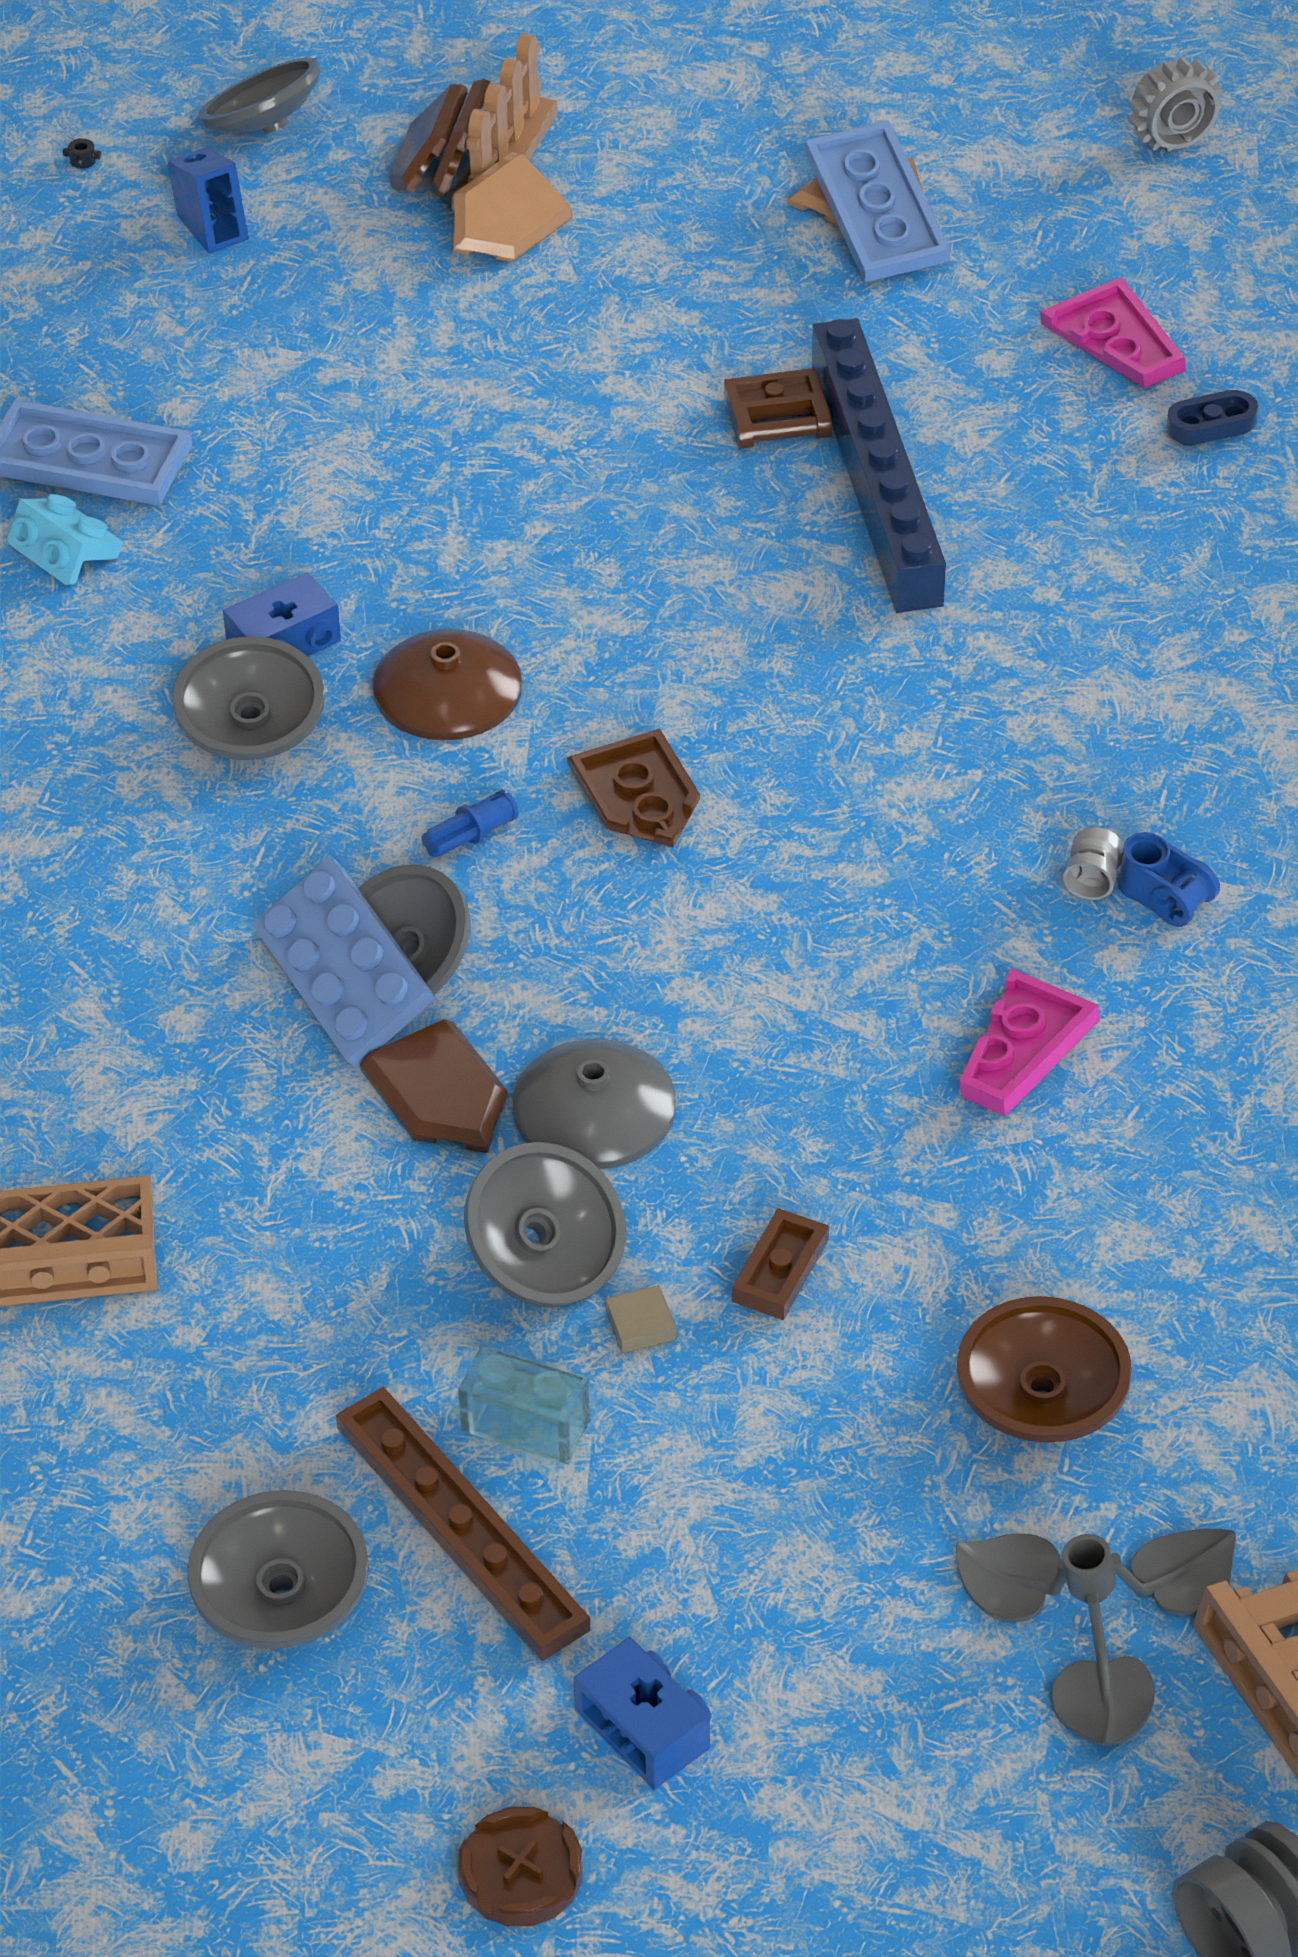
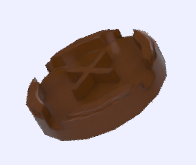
(520, 1866)

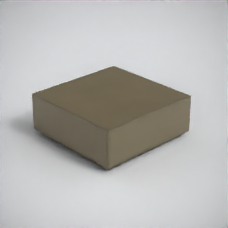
(640, 1319)

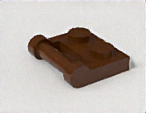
(776, 397)

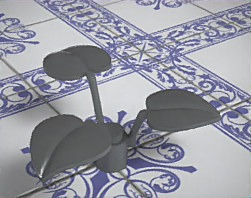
(1016, 1571)

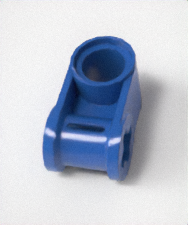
(1163, 880)

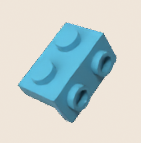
(60, 536)

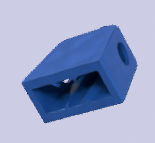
(204, 185)

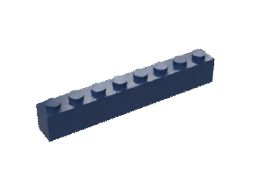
(878, 467)

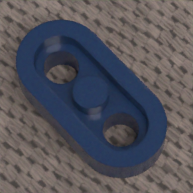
(1212, 417)

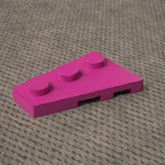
(1118, 332)
(1024, 1041)

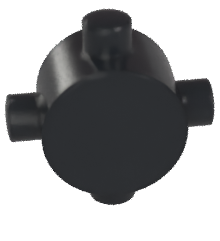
(81, 153)

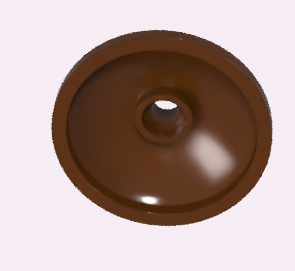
(447, 684)
(1045, 1348)

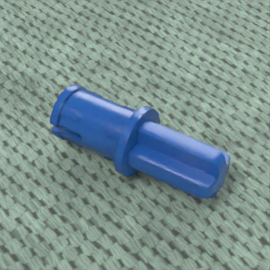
(470, 823)

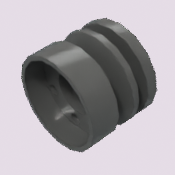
(1244, 1899)

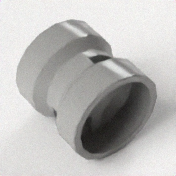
(1093, 863)

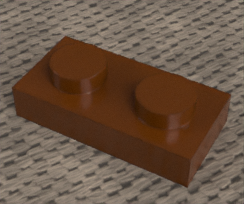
(780, 1264)

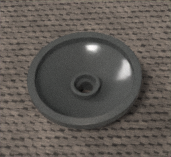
(263, 98)
(246, 681)
(424, 917)
(596, 1100)
(567, 1207)
(273, 1545)

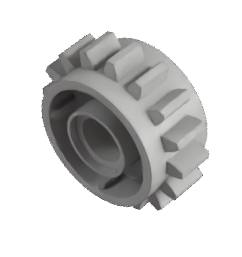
(1175, 104)

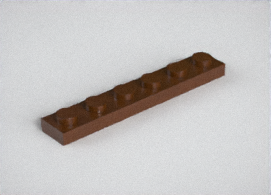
(463, 1524)

